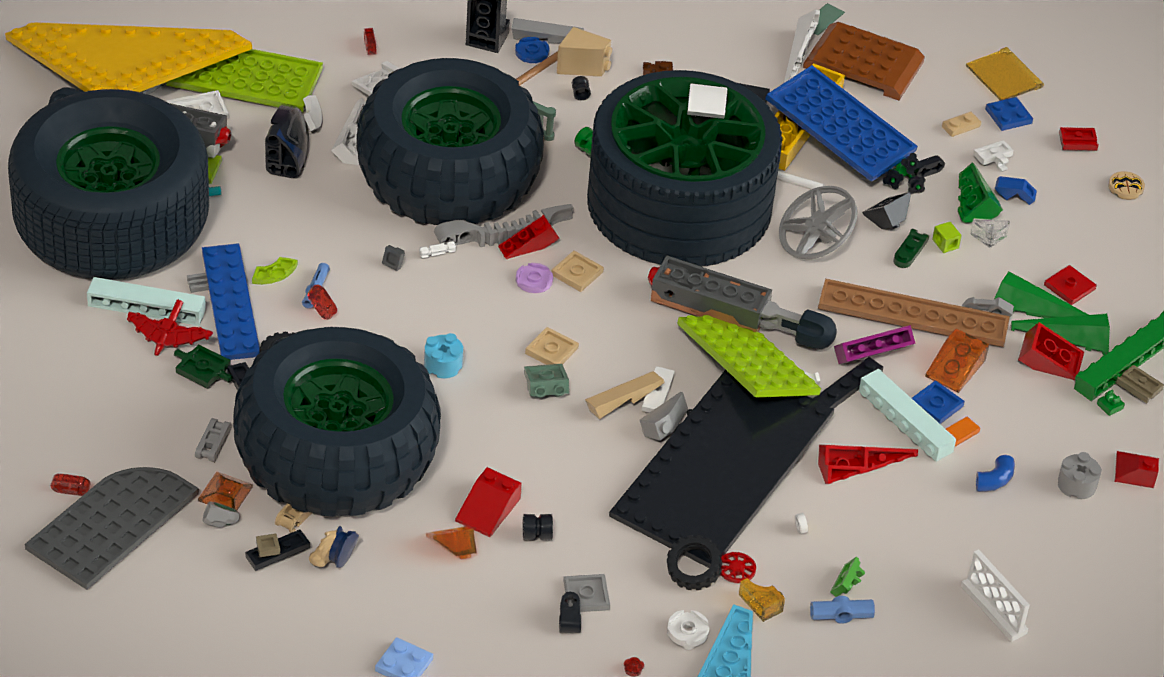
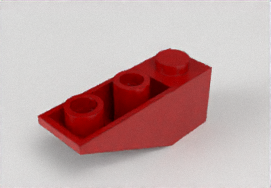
(530, 239)

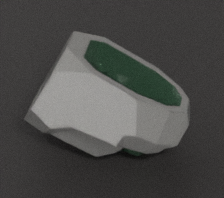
(219, 515)

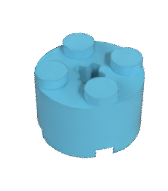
(443, 355)

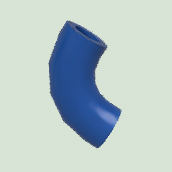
(998, 476)

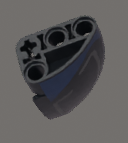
(286, 142)

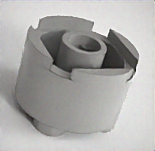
(1079, 475)

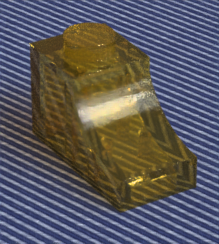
(763, 600)

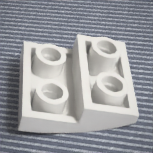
(707, 101)

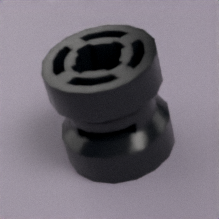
(581, 88)

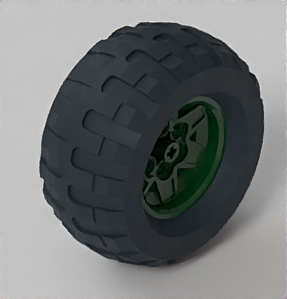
(450, 141)
(336, 421)

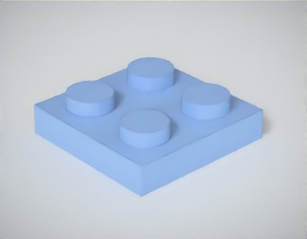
(403, 660)

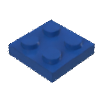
(1009, 113)
(938, 401)

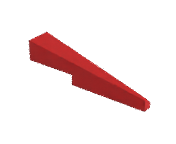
(842, 462)

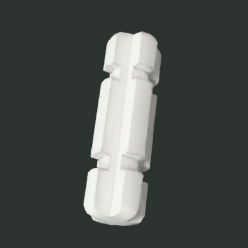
(437, 249)

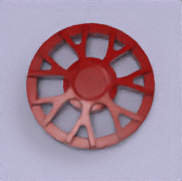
(737, 567)

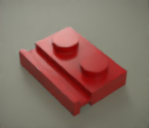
(1078, 138)

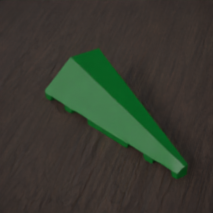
(1033, 300)

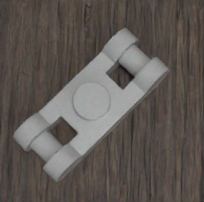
(212, 438)

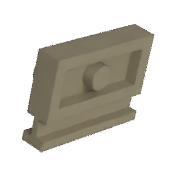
(1140, 384)

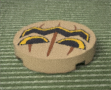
(1126, 185)

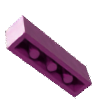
(874, 344)

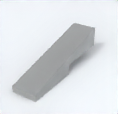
(527, 28)

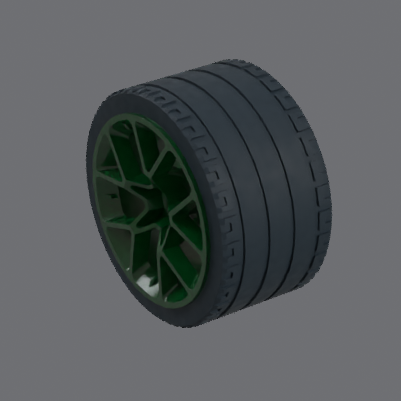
(673, 213)

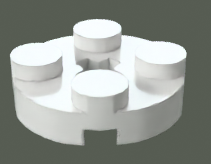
(686, 638)

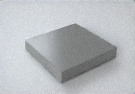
(591, 591)

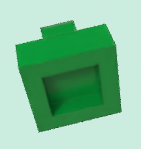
(1110, 403)

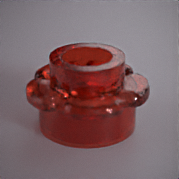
(632, 670)

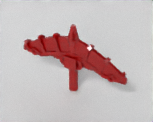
(167, 331)

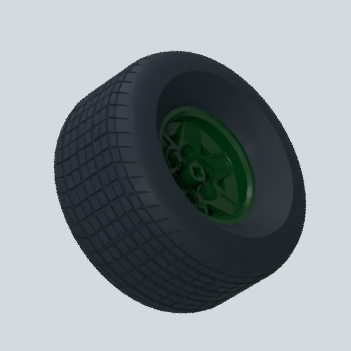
(109, 184)

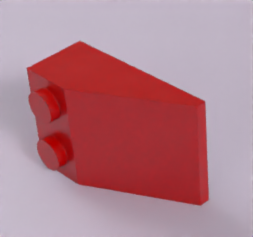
(1050, 353)
(489, 502)

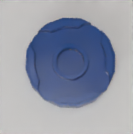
(532, 50)

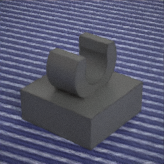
(393, 257)

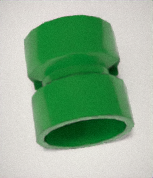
(584, 140)

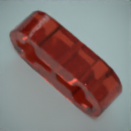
(369, 40)
(322, 302)
(70, 484)

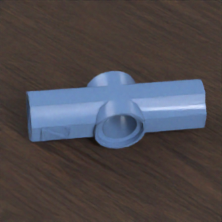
(842, 609)

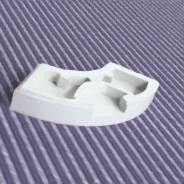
(313, 112)

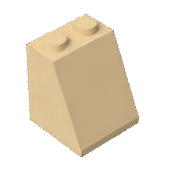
(584, 54)

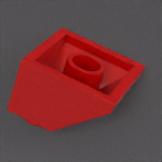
(1136, 469)

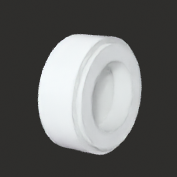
(801, 523)

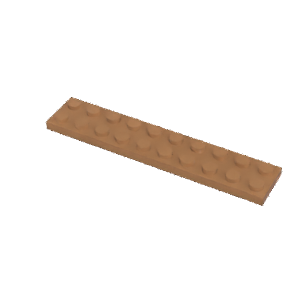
(913, 311)

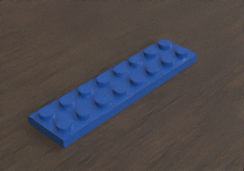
(230, 301)

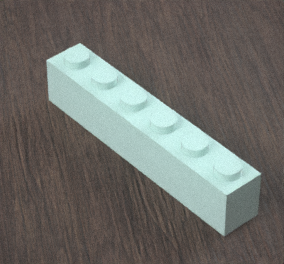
(145, 300)
(907, 415)

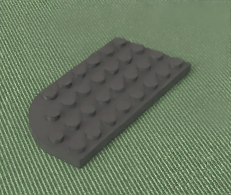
(110, 522)

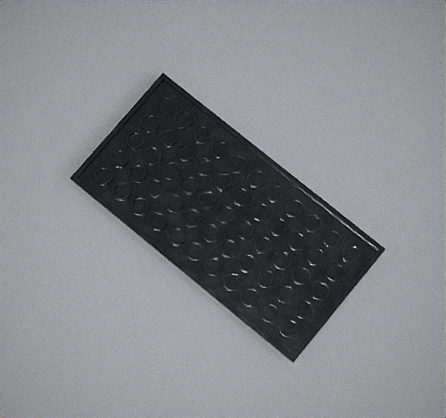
(720, 466)

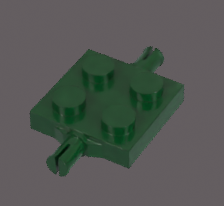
(203, 366)

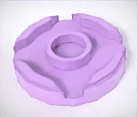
(534, 278)

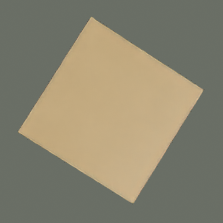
(577, 271)
(551, 347)

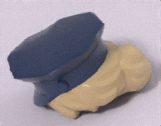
(335, 547)

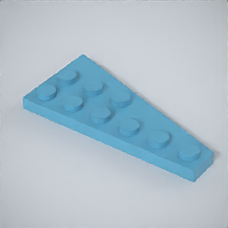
(732, 648)

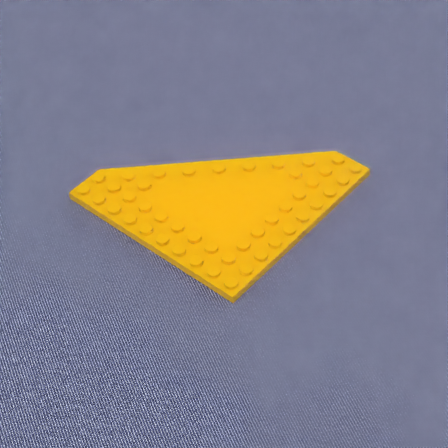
(124, 55)

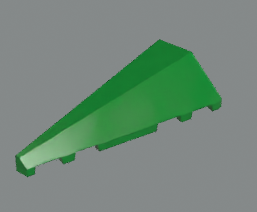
(1081, 330)

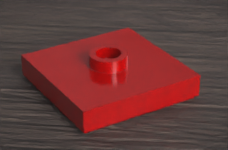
(1070, 284)

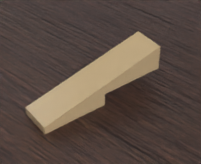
(632, 390)

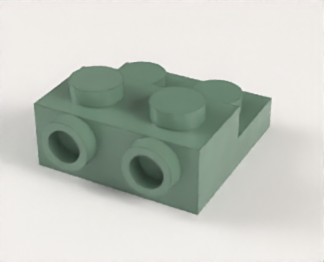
(546, 380)

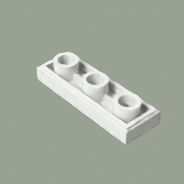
(659, 395)

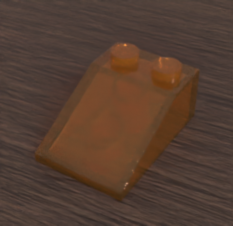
(958, 360)

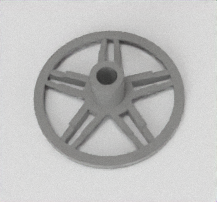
(819, 223)

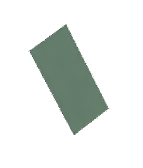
(827, 16)

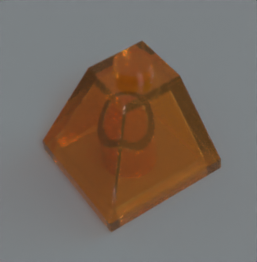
(225, 491)
(456, 541)

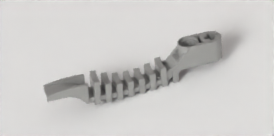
(464, 232)

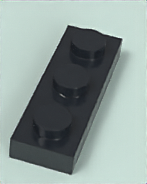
(289, 545)

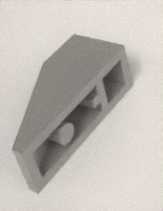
(664, 418)

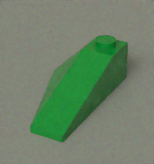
(976, 196)

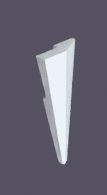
(805, 28)
(345, 144)

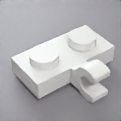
(996, 153)

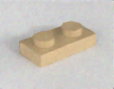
(961, 124)

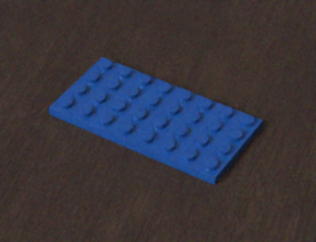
(841, 123)

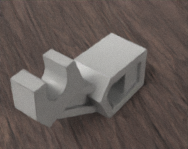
(996, 306)

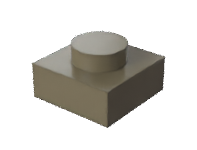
(267, 545)

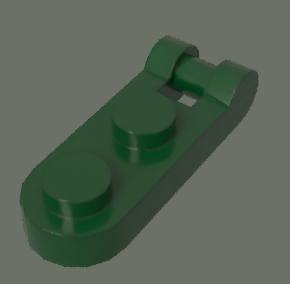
(910, 249)

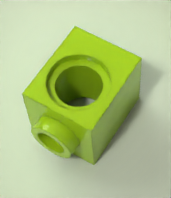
(946, 237)

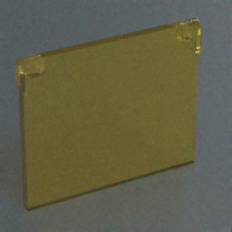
(1004, 74)

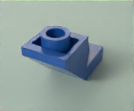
(1011, 186)

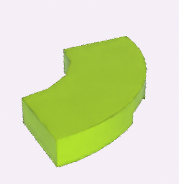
(275, 272)

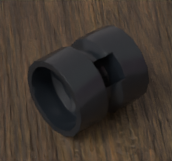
(537, 526)

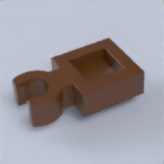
(657, 67)

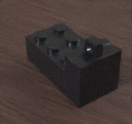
(487, 24)

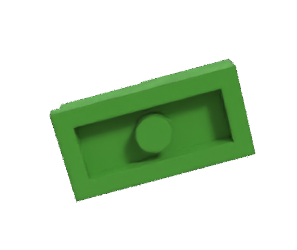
(848, 577)

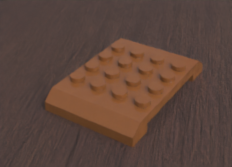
(867, 58)

